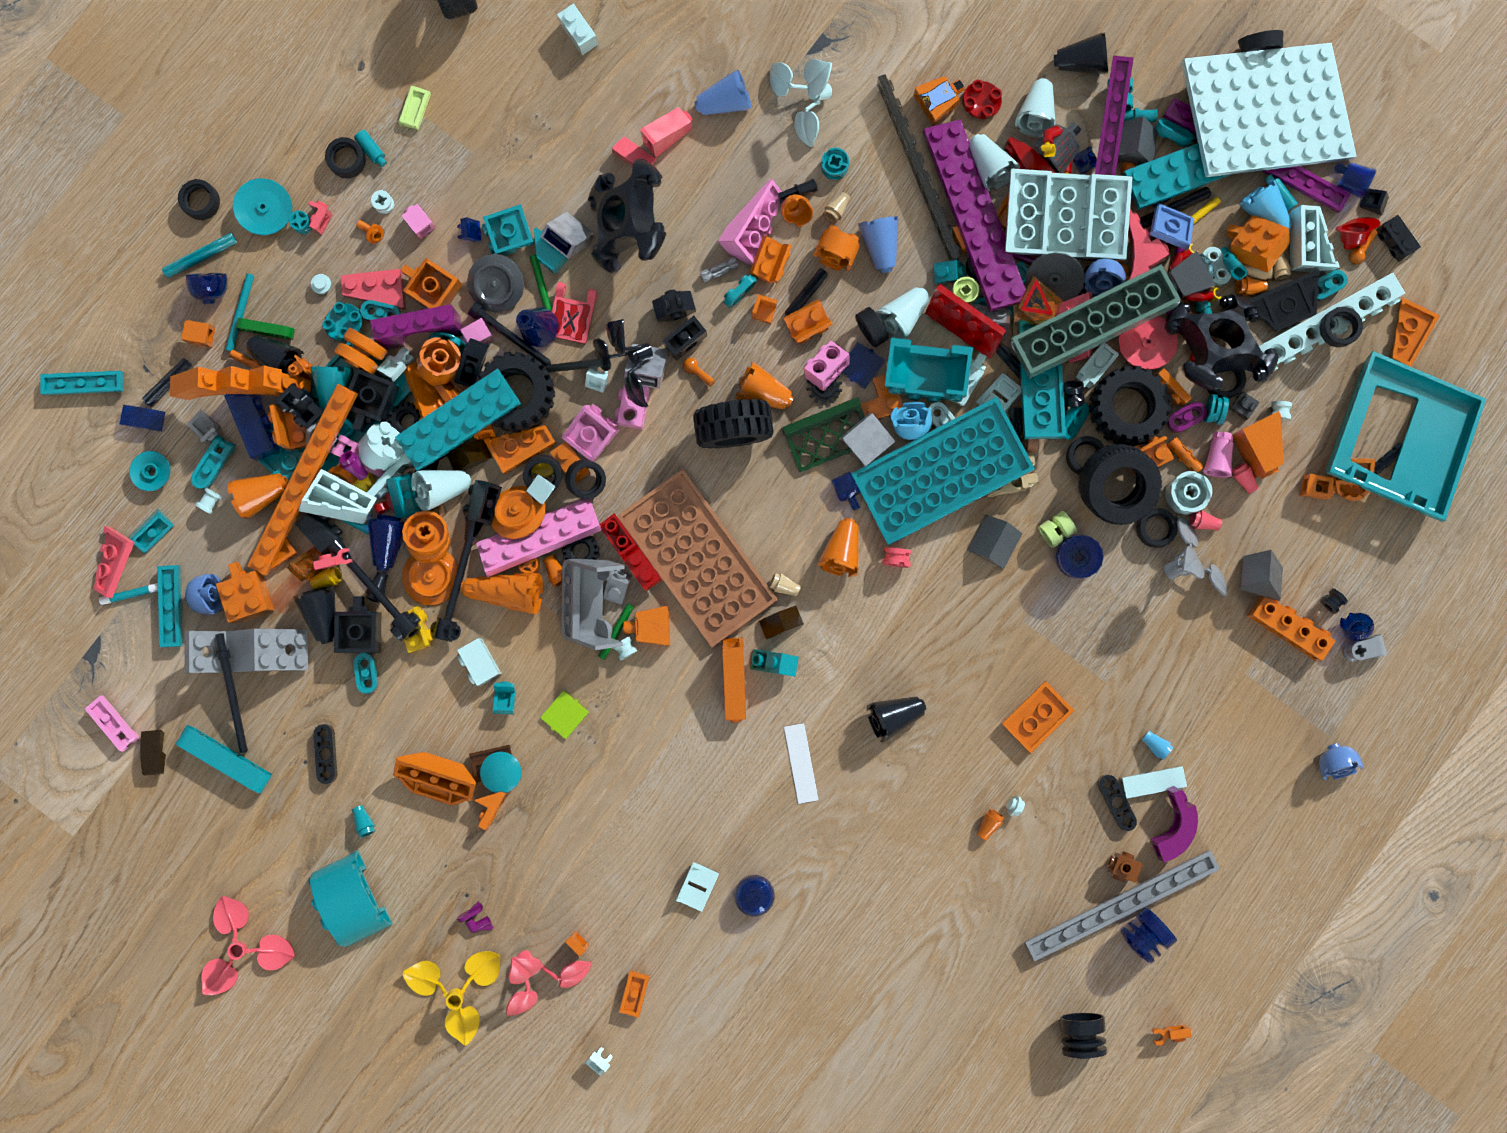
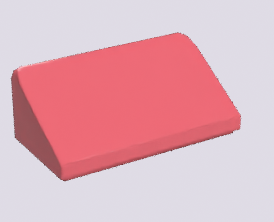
(630, 152)

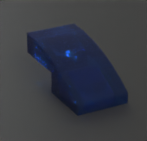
(142, 418)

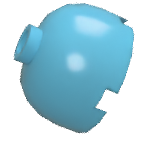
(911, 420)

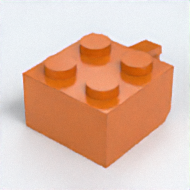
(1258, 242)
(430, 285)
(244, 595)

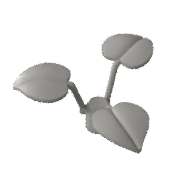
(1190, 563)

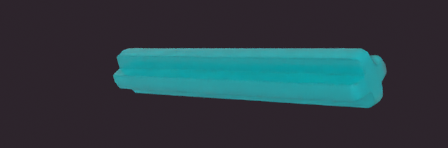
(199, 255)

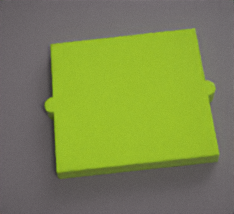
(564, 714)

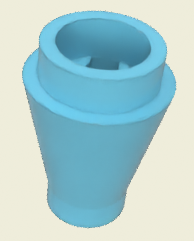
(1158, 745)

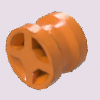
(536, 565)

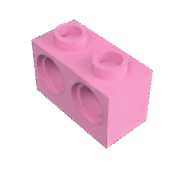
(831, 367)
(627, 406)

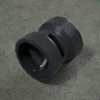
(1074, 394)

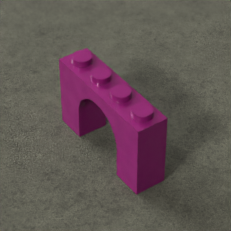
(392, 329)

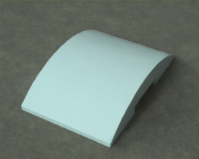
(1068, 214)

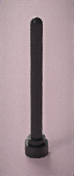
(477, 311)

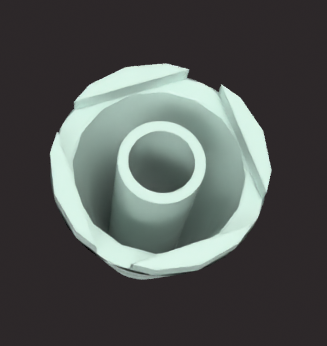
(1037, 110)
(991, 162)
(903, 312)
(438, 486)

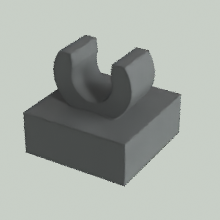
(1244, 405)

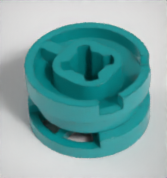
(835, 163)
(1216, 409)

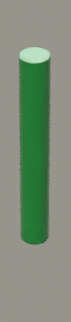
(540, 282)
(617, 629)

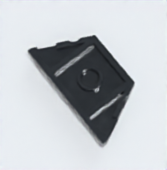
(1289, 302)

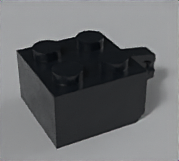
(373, 398)
(358, 629)

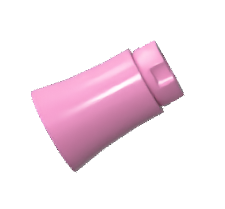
(1220, 456)

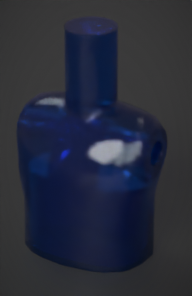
(846, 489)

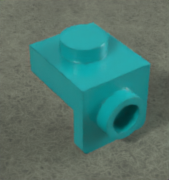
(948, 271)
(504, 698)

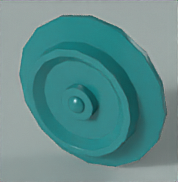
(262, 206)

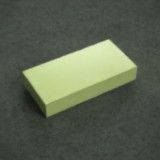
(414, 107)

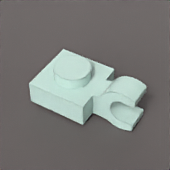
(394, 366)

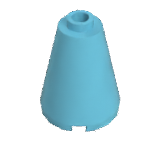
(1267, 204)

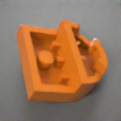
(1349, 490)

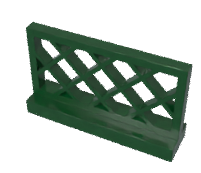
(817, 420)

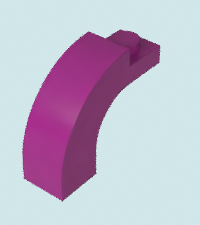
(1182, 831)

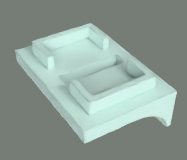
(1005, 387)
(695, 897)

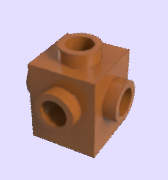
(1131, 867)

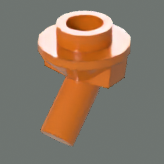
(373, 233)

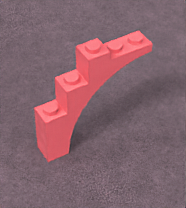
(1144, 252)

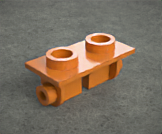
(300, 368)

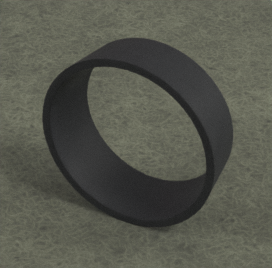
(1262, 41)

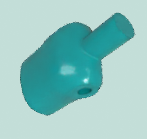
(1233, 264)

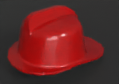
(1357, 231)

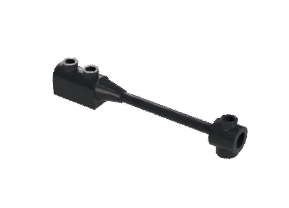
(478, 512)
(328, 541)

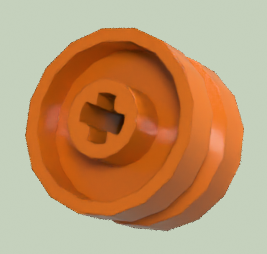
(359, 353)
(426, 536)

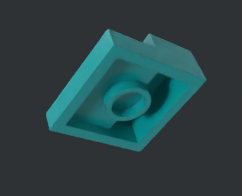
(507, 231)

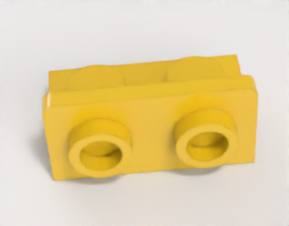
(424, 637)

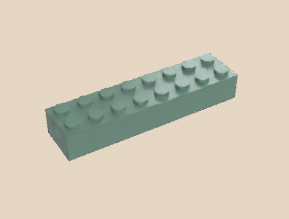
(1095, 321)

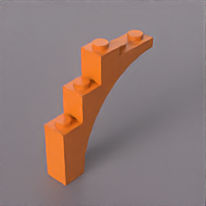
(233, 380)

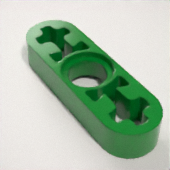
(264, 328)

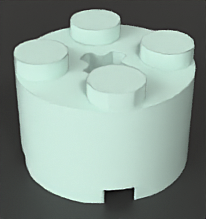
(379, 447)
(1188, 481)

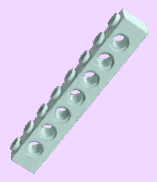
(1387, 287)

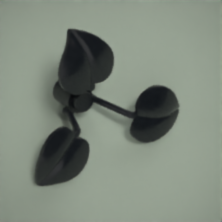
(636, 354)

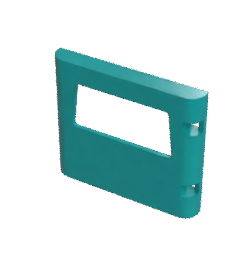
(1433, 444)

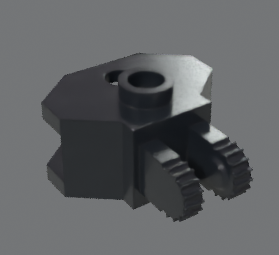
(673, 305)

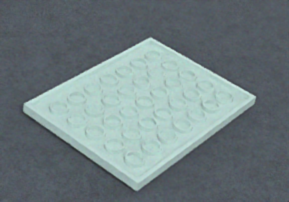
(1268, 109)

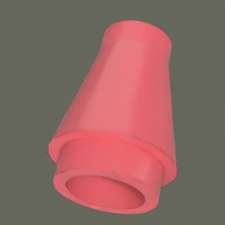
(1244, 476)
(1205, 521)

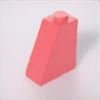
(666, 131)

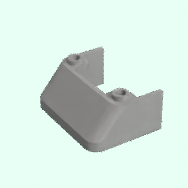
(584, 602)

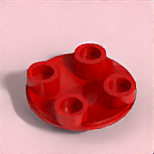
(982, 99)

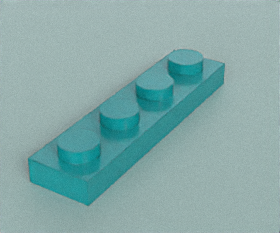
(82, 383)
(169, 606)

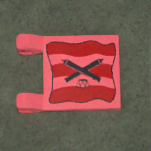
(573, 315)

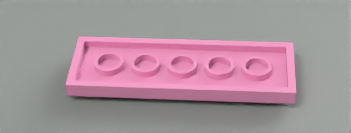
(556, 531)

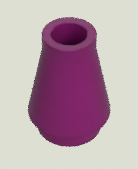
(353, 465)

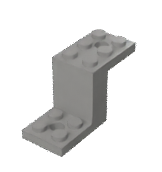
(249, 650)

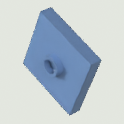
(1172, 226)

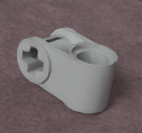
(1367, 649)

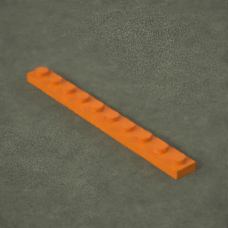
(302, 479)

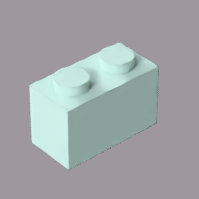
(577, 29)
(478, 662)

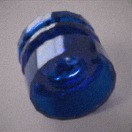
(1090, 551)
(1148, 935)

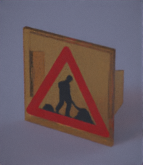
(1038, 303)

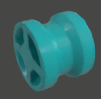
(298, 217)

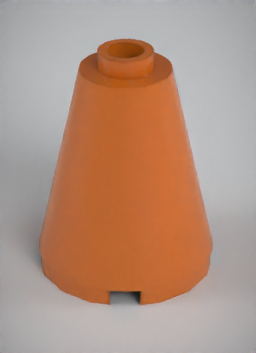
(761, 385)
(256, 493)
(842, 550)

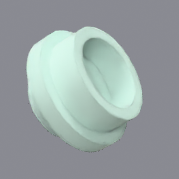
(320, 284)
(1015, 806)

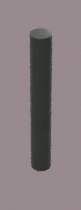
(575, 365)

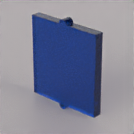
(863, 365)

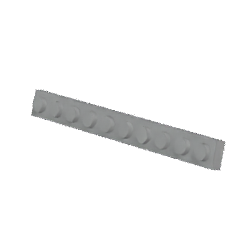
(1122, 905)

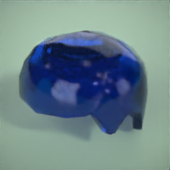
(1357, 626)

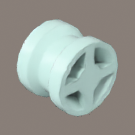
(386, 205)
(1283, 407)
(627, 649)

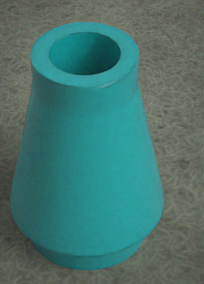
(363, 823)

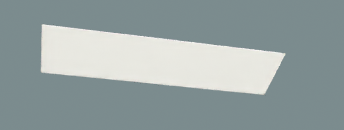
(801, 763)

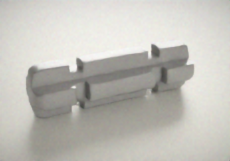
(719, 269)

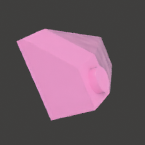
(753, 222)

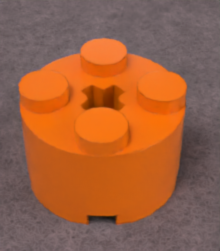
(837, 248)
(438, 361)

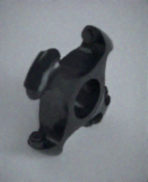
(626, 215)
(1230, 327)

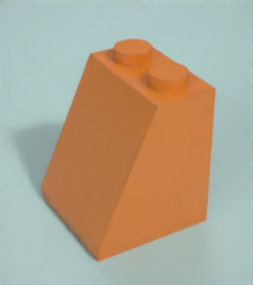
(1262, 445)

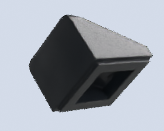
(1375, 201)

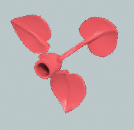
(273, 950)
(525, 965)

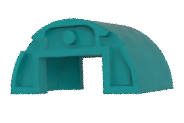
(928, 371)
(347, 901)

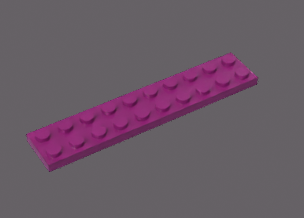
(974, 215)

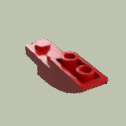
(1026, 156)
(630, 552)

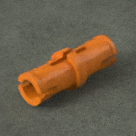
(1185, 455)

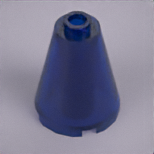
(537, 326)
(385, 540)

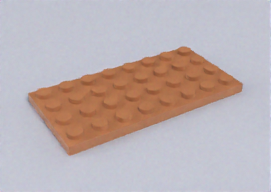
(697, 558)

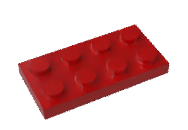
(965, 321)

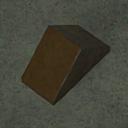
(469, 455)
(781, 622)

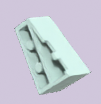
(1309, 241)
(337, 499)

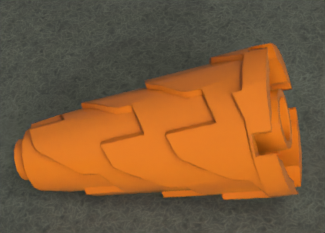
(515, 592)

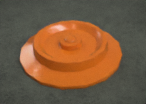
(517, 513)
(430, 581)

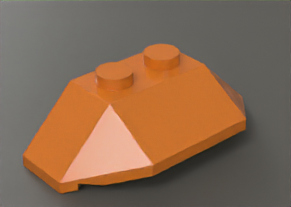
(435, 777)

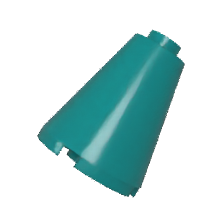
(326, 380)

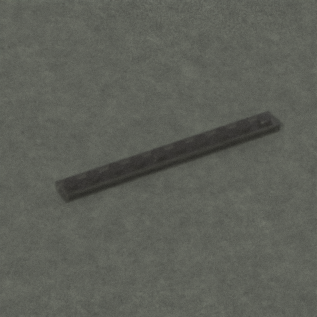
(916, 162)

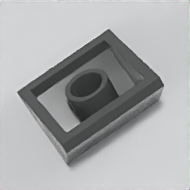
(1137, 141)
(995, 541)
(1262, 574)

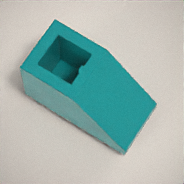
(547, 254)
(774, 662)

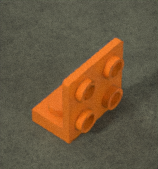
(286, 431)

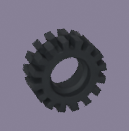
(400, 412)
(591, 544)

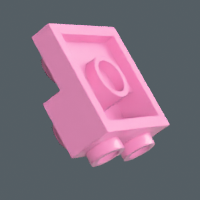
(590, 432)

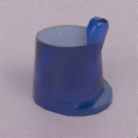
(1355, 178)

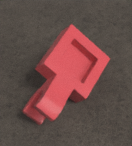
(327, 561)

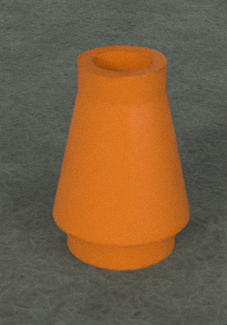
(1250, 286)
(554, 570)
(991, 822)

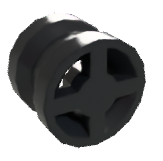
(1334, 601)

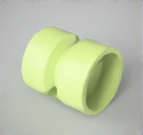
(966, 289)
(1063, 525)

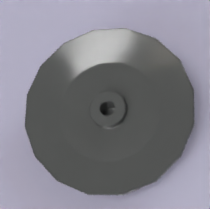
(1058, 273)
(495, 282)

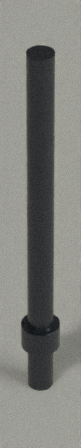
(223, 655)

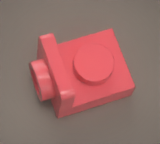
(321, 218)

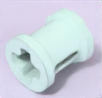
(208, 501)

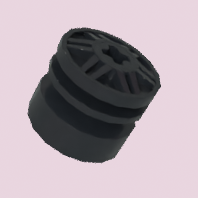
(1084, 1037)

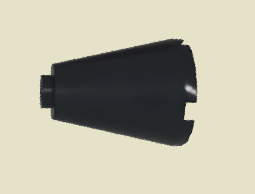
(1084, 56)
(272, 353)
(318, 612)
(894, 715)

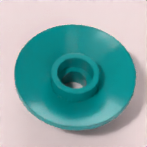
(141, 468)

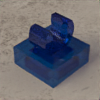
(1085, 160)
(469, 229)

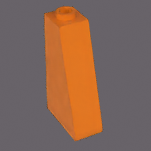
(734, 679)

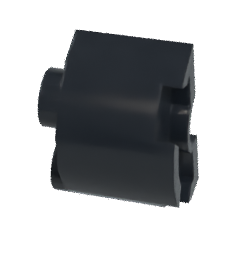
(300, 404)

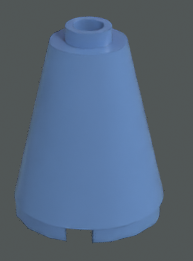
(724, 96)
(881, 241)

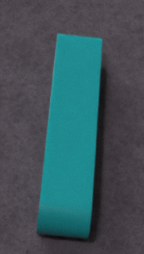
(223, 759)

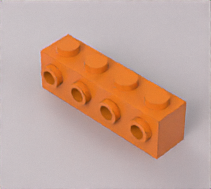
(1291, 628)

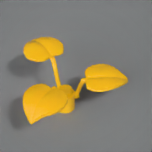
(459, 1022)

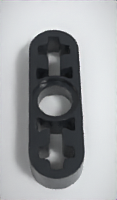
(318, 760)
(1115, 786)

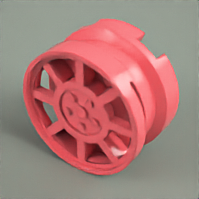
(897, 557)

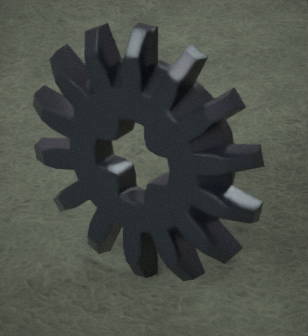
(832, 389)

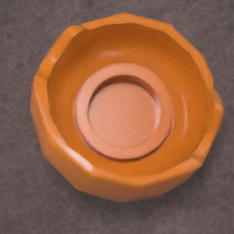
(797, 210)

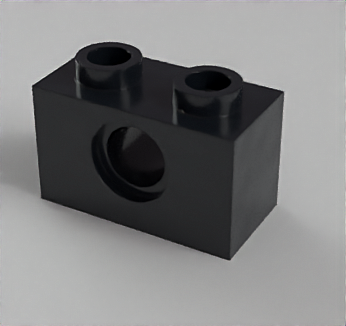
(685, 338)
(471, 362)

